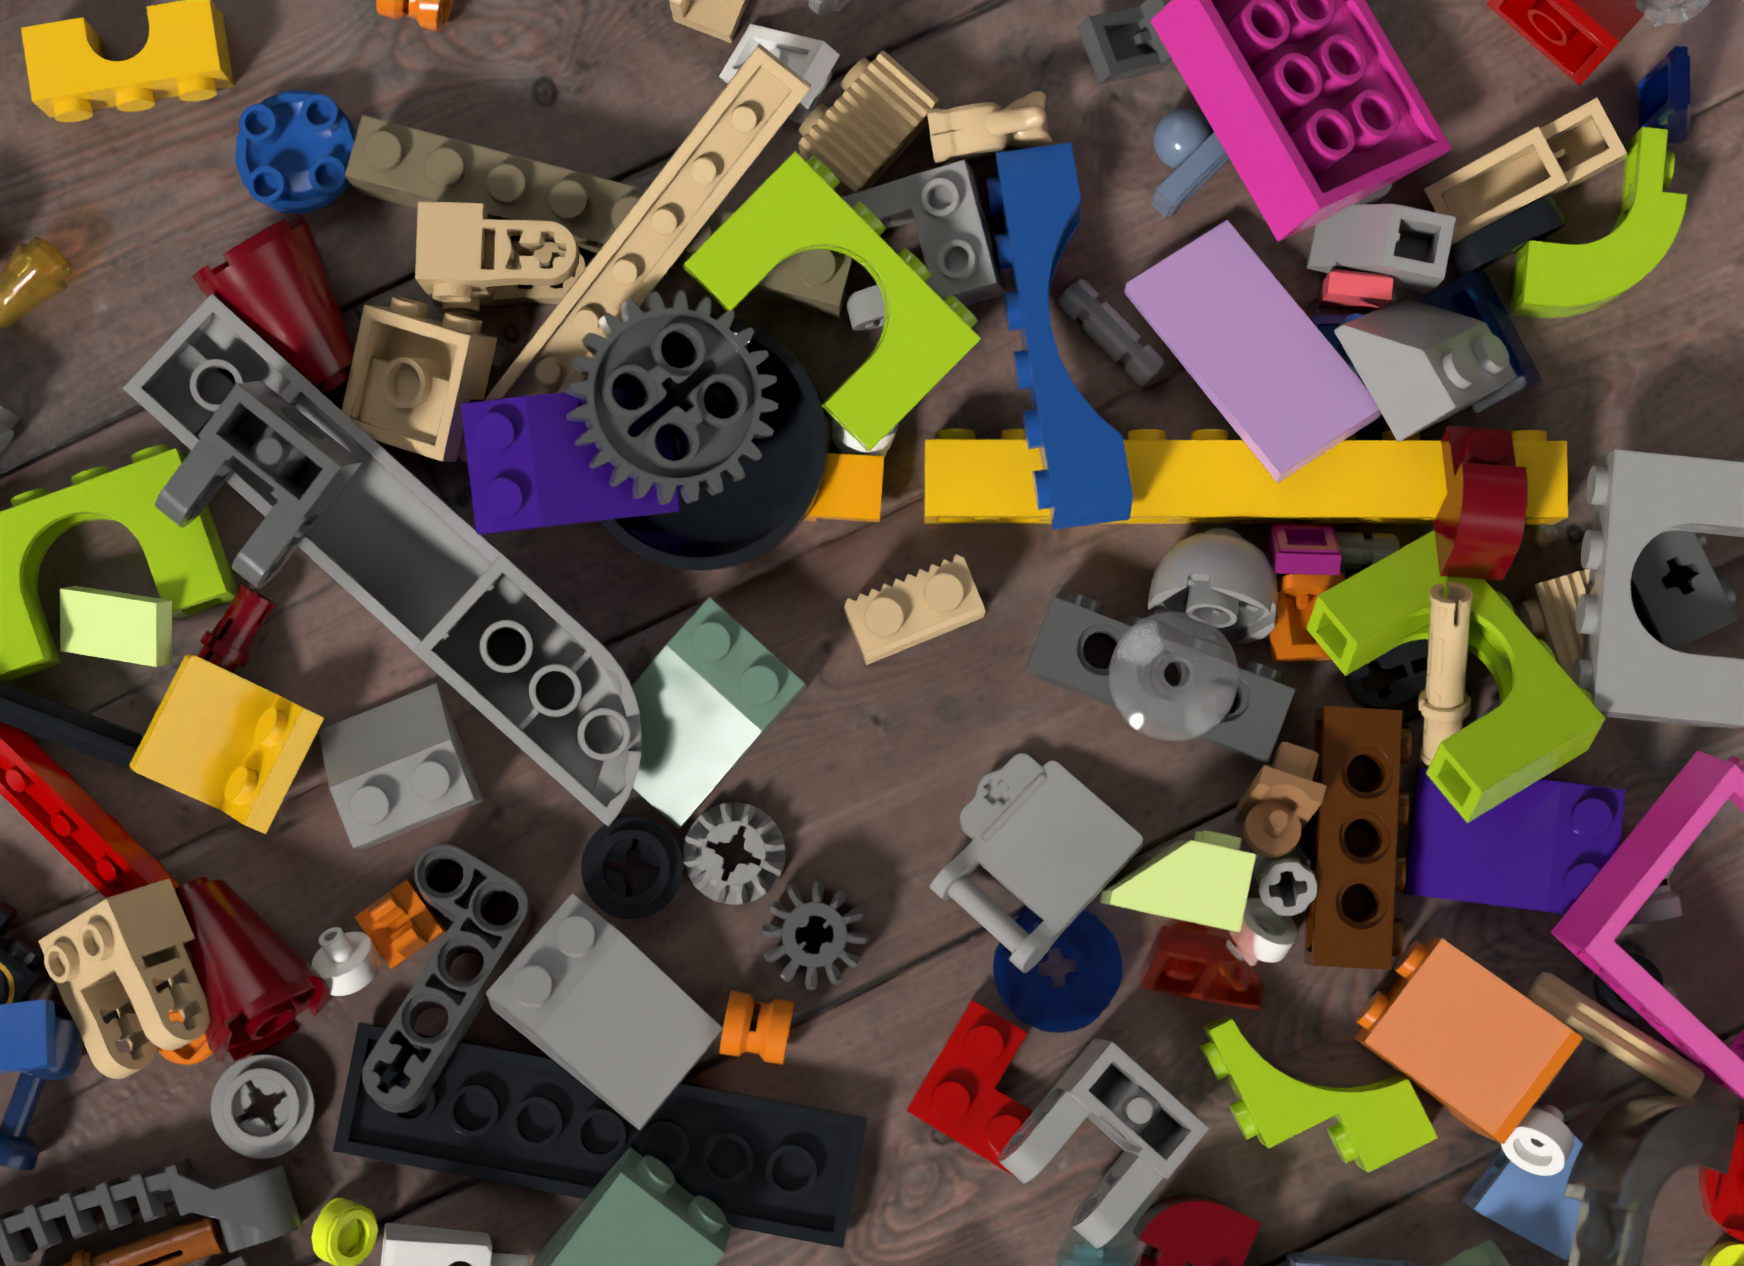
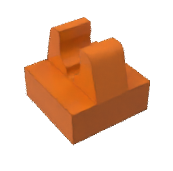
(400, 924)

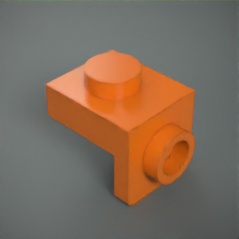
(1296, 601)

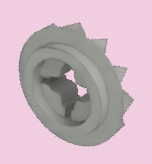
(747, 881)
(235, 1095)

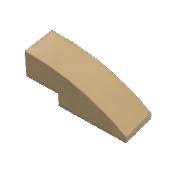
(1528, 169)

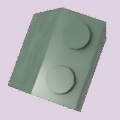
(639, 1220)

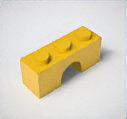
(181, 58)

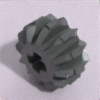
(829, 949)

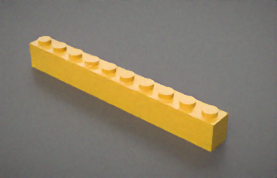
(1227, 484)

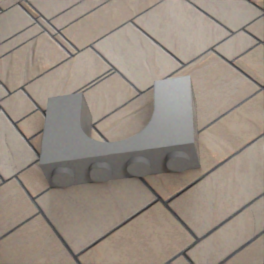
(1621, 662)

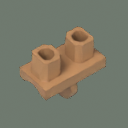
(1280, 801)

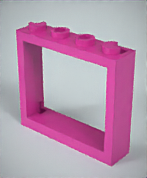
(1624, 887)

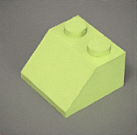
(1190, 882)

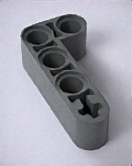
(435, 986)

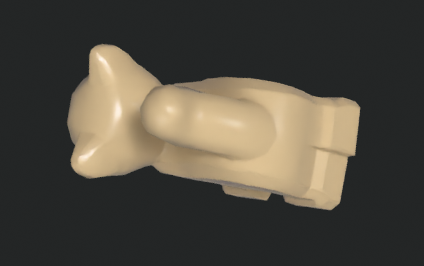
(988, 129)

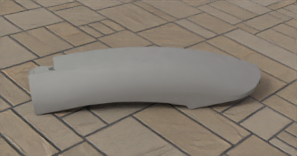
(423, 571)

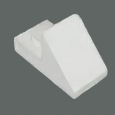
(804, 55)

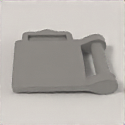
(1044, 844)

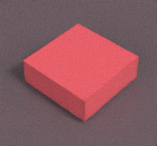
(1355, 290)

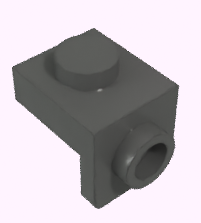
(1124, 42)

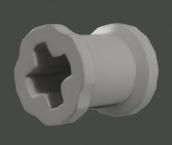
(1290, 896)

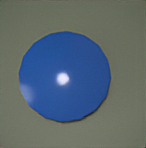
(294, 151)

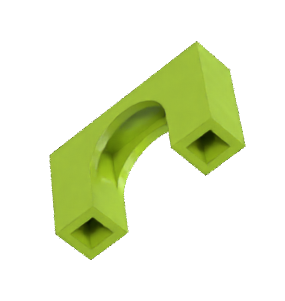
(803, 213)
(184, 561)
(1541, 710)

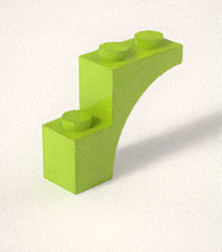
(1371, 1120)

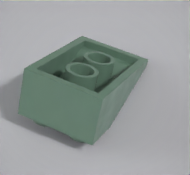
(705, 709)

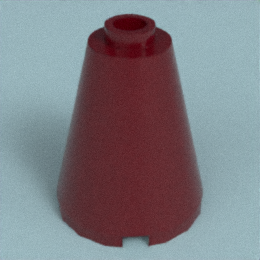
(286, 298)
(245, 971)

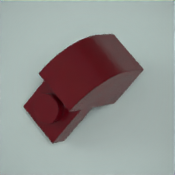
(1484, 504)
(1195, 1232)

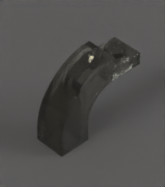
(1629, 1162)

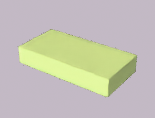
(116, 626)

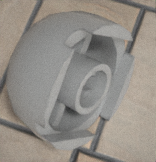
(1220, 581)

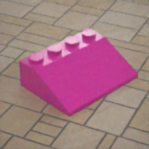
(1302, 101)

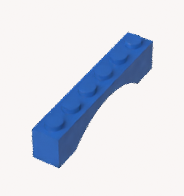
(1080, 453)

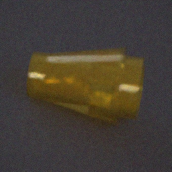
(30, 279)

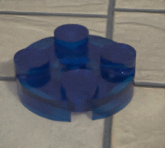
(1085, 990)

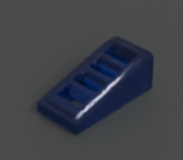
(1666, 96)

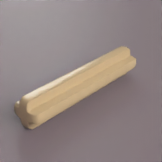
(1616, 1035)

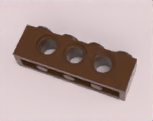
(1329, 933)

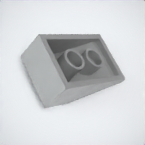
(604, 1011)

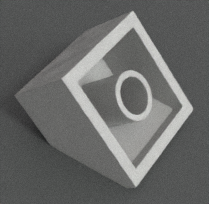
(1424, 362)
(397, 768)

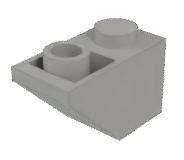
(1386, 241)

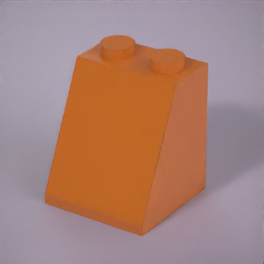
(1465, 1038)

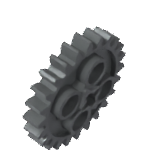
(635, 353)

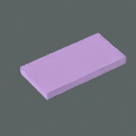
(1252, 350)

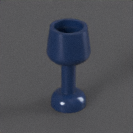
(16, 1147)

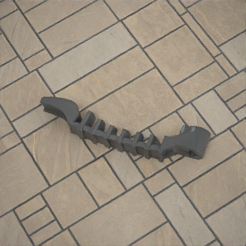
(247, 1209)

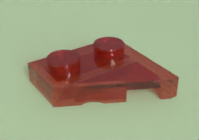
(1200, 967)

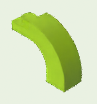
(1576, 279)

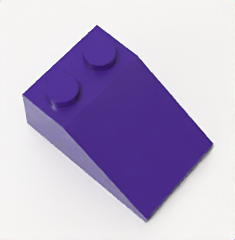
(536, 477)
(1521, 854)

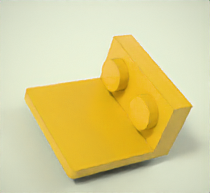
(226, 742)

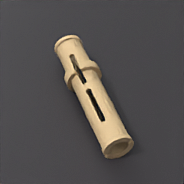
(1444, 699)

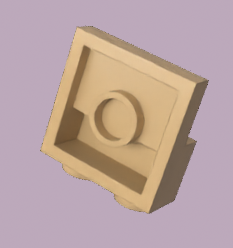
(415, 375)

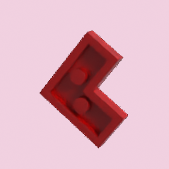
(961, 1083)

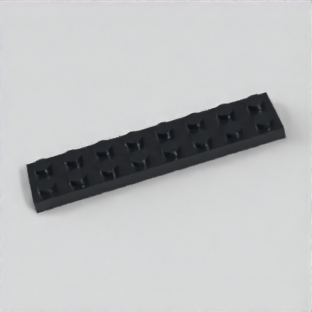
(541, 1129)

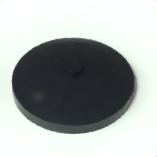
(776, 490)

